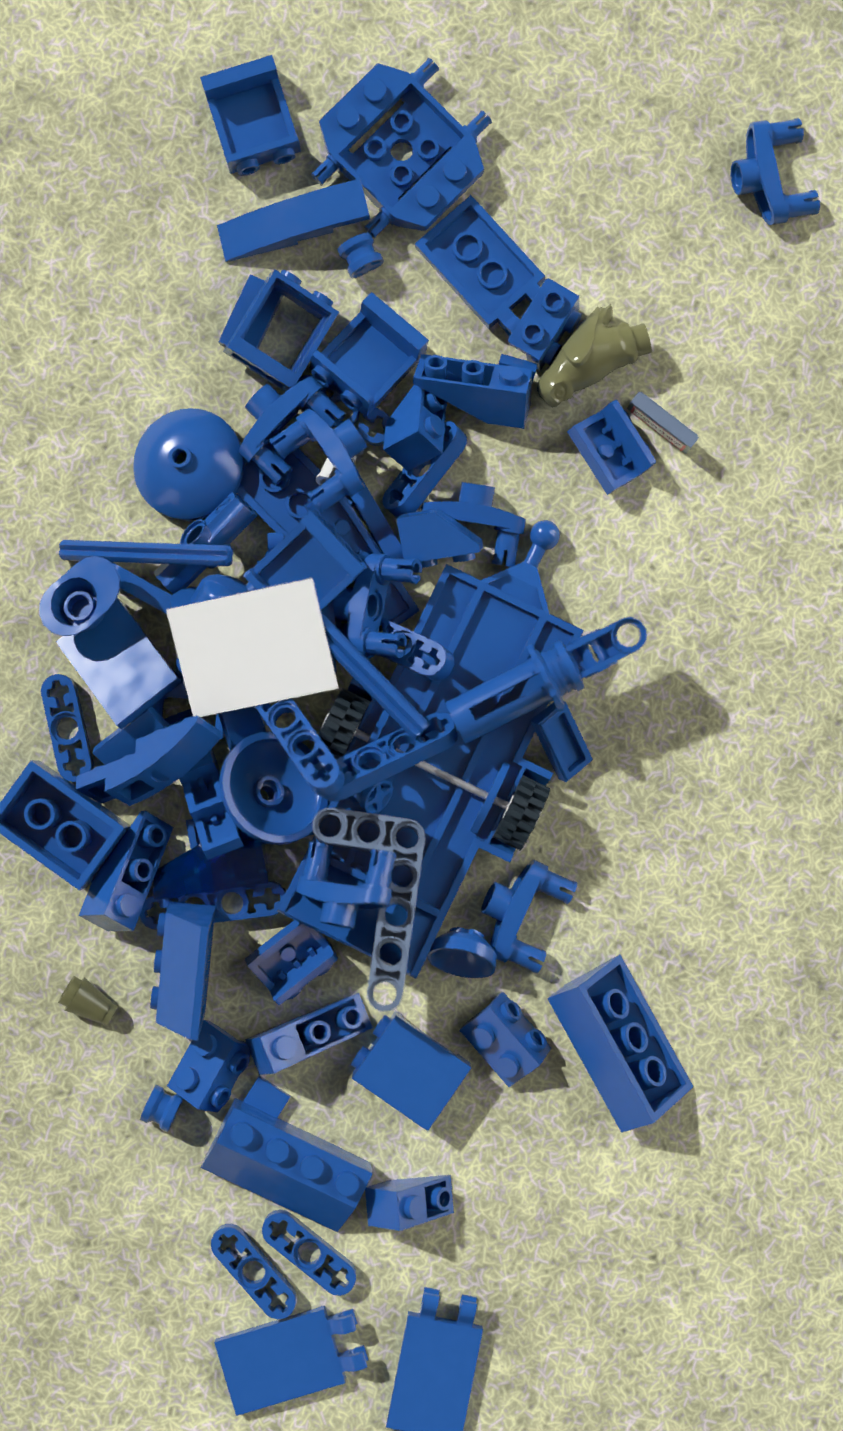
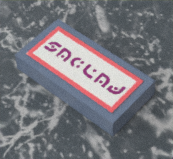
(662, 422)

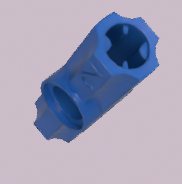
(217, 529)

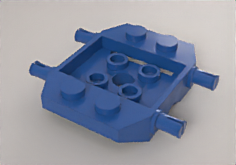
(421, 125)

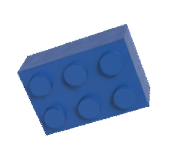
(59, 824)

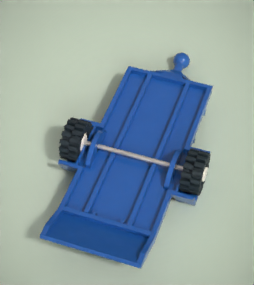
(469, 793)

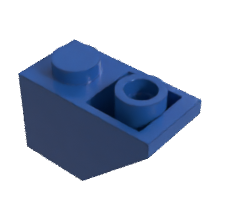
(416, 429)
(434, 536)
(408, 1201)

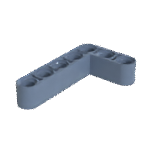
(402, 896)

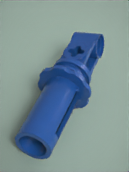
(560, 669)

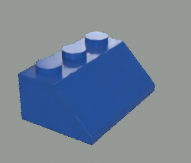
(183, 967)

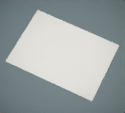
(252, 648)

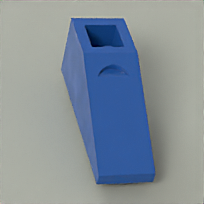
(481, 389)
(127, 875)
(308, 1034)

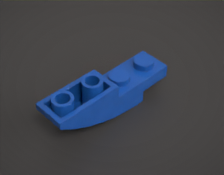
(155, 764)

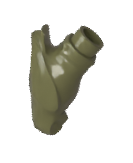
(592, 355)

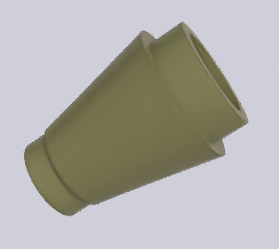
(87, 1001)

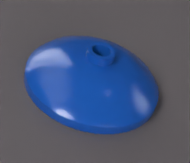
(203, 479)
(264, 765)

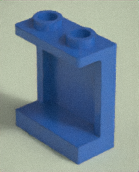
(251, 115)
(369, 356)
(305, 553)
(409, 1070)

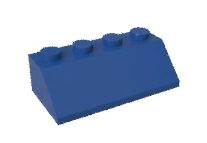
(621, 1044)
(287, 1165)

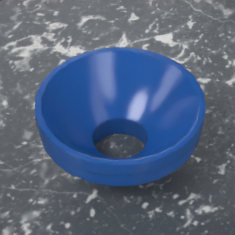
(463, 954)

